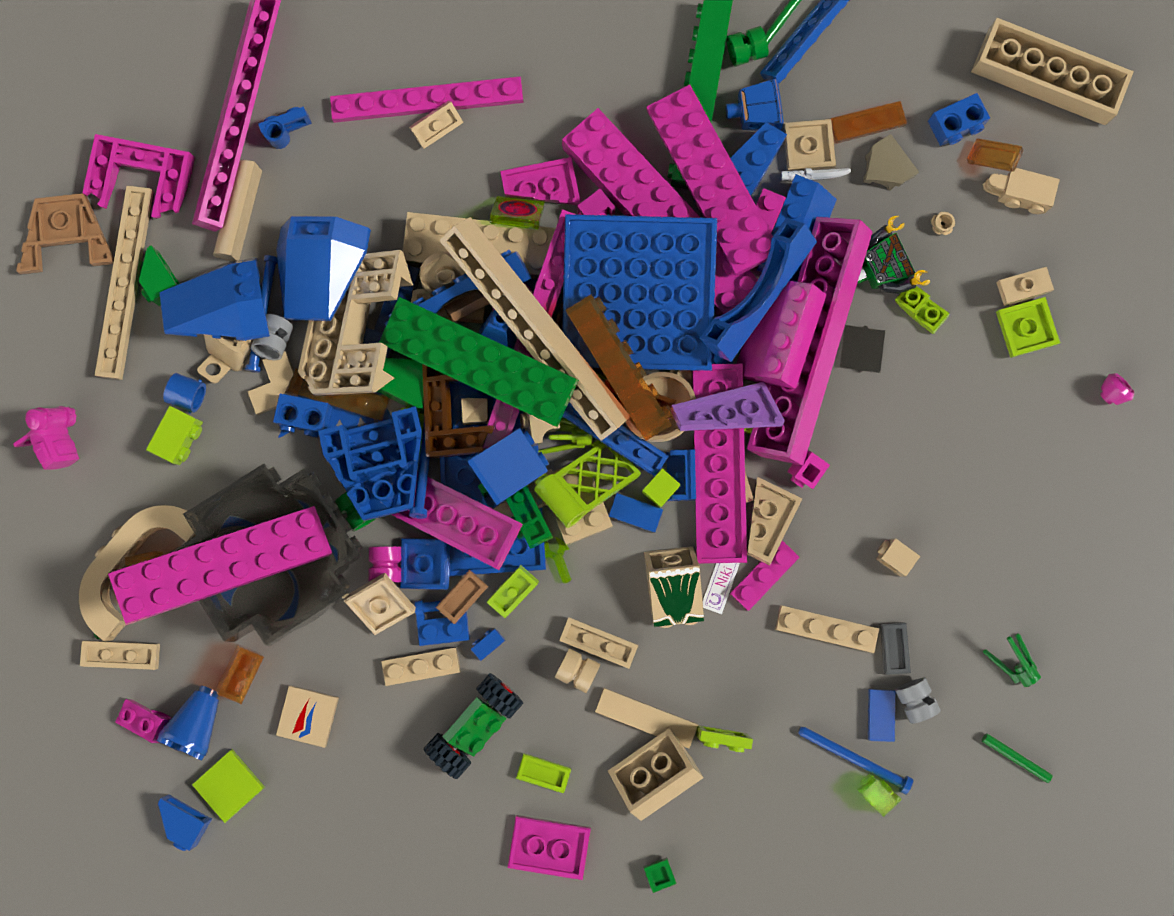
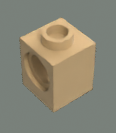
(897, 557)

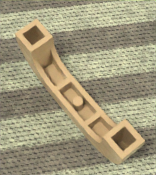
(125, 542)

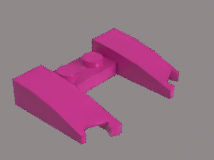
(111, 153)

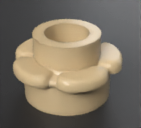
(944, 217)

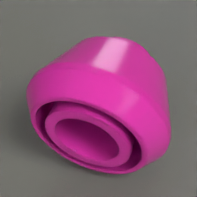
(1116, 390)

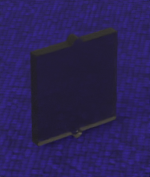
(862, 349)

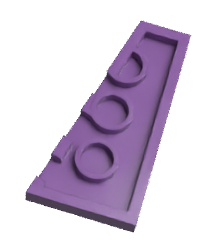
(736, 408)

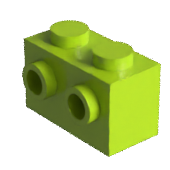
(175, 436)

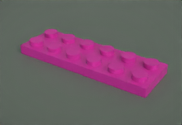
(465, 524)

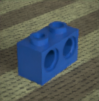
(956, 116)
(304, 410)

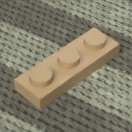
(598, 642)
(120, 655)
(421, 666)

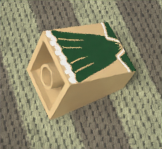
(674, 587)

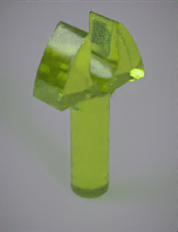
(559, 560)

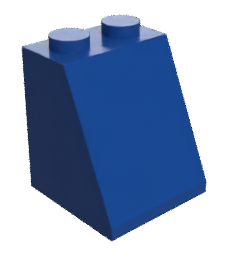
(509, 465)

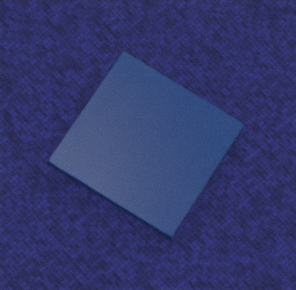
(652, 281)

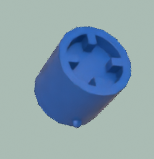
(184, 392)

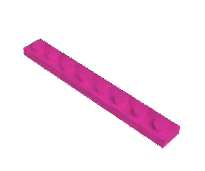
(426, 99)

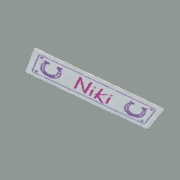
(720, 586)

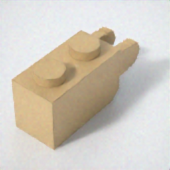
(1023, 190)

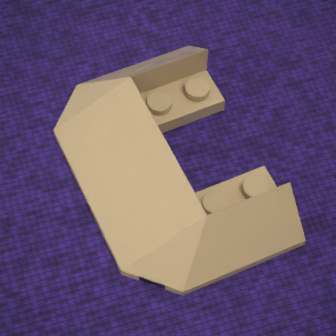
(334, 350)

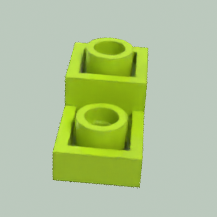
(922, 309)

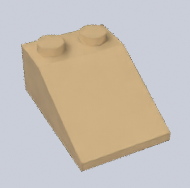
(592, 522)

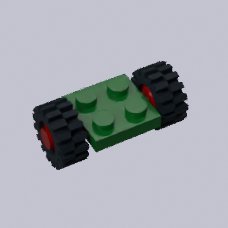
(473, 727)

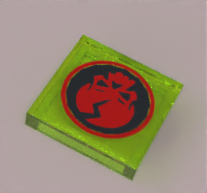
(517, 212)

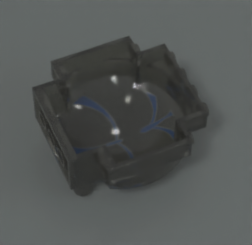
(289, 598)

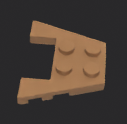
(63, 222)

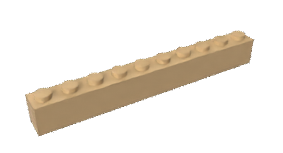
(533, 324)

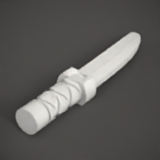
(814, 174)

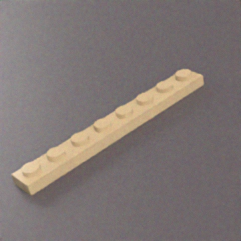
(124, 283)

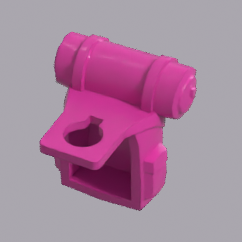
(51, 436)

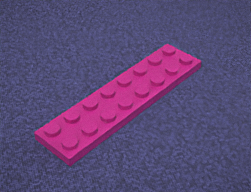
(712, 178)
(720, 477)
(219, 565)

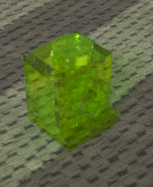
(878, 794)

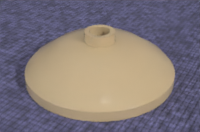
(671, 386)

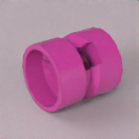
(385, 561)

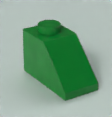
(155, 276)

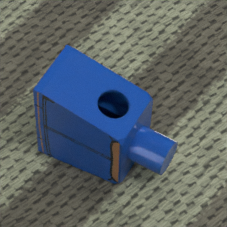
(757, 106)

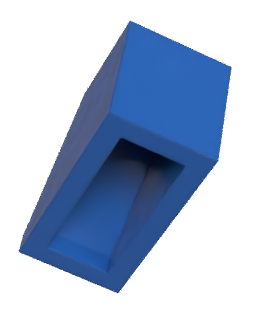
(182, 823)

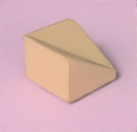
(474, 411)

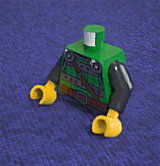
(887, 263)

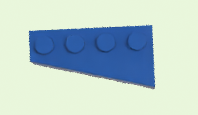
(757, 155)

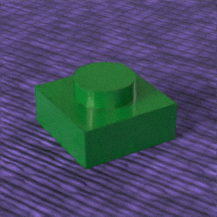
(659, 875)

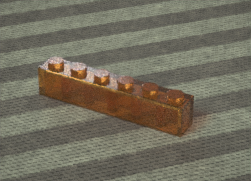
(618, 366)

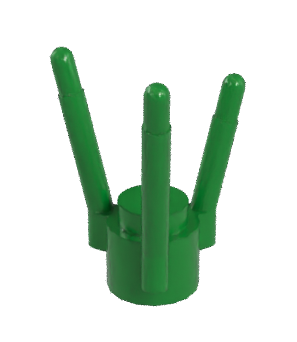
(1025, 670)

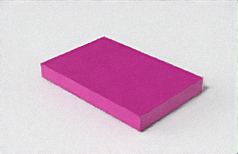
(549, 847)

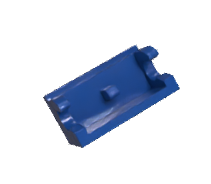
(682, 468)

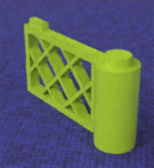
(561, 495)

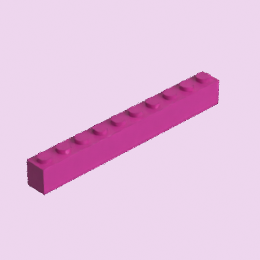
(236, 114)

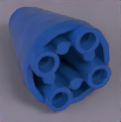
(192, 724)

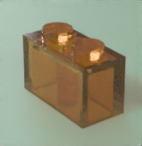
(239, 673)

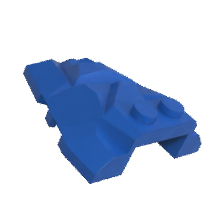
(377, 462)

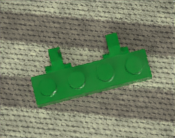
(527, 513)

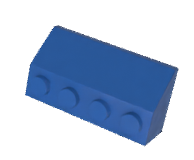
(803, 204)

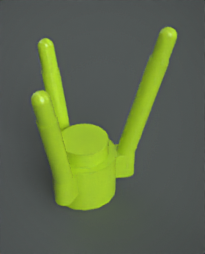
(578, 438)

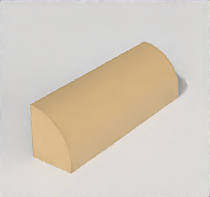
(239, 210)

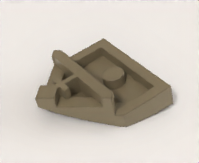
(888, 164)

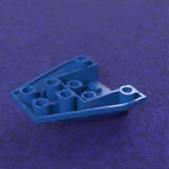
(318, 264)

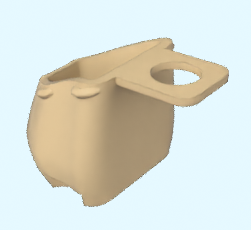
(226, 353)

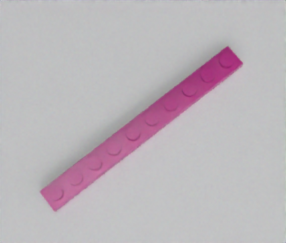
(547, 293)

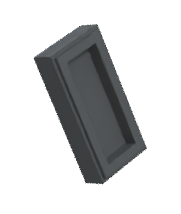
(895, 648)

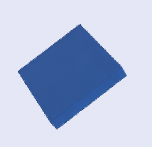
(424, 564)

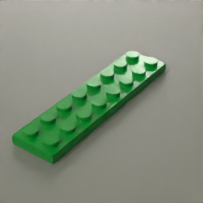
(479, 361)

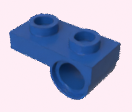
(288, 122)

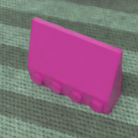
(783, 336)

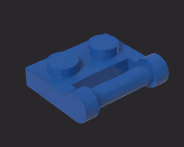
(441, 629)

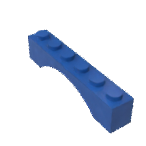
(787, 252)
(464, 284)

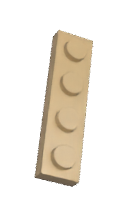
(827, 629)

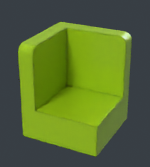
(661, 488)

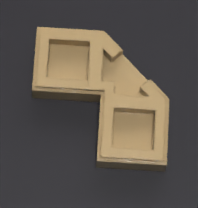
(280, 375)

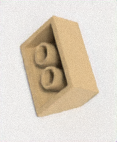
(655, 774)

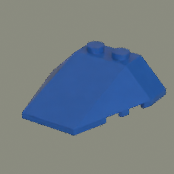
(217, 304)

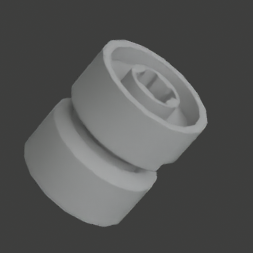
(274, 345)
(917, 700)

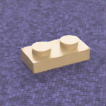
(436, 124)

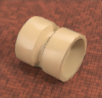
(577, 670)

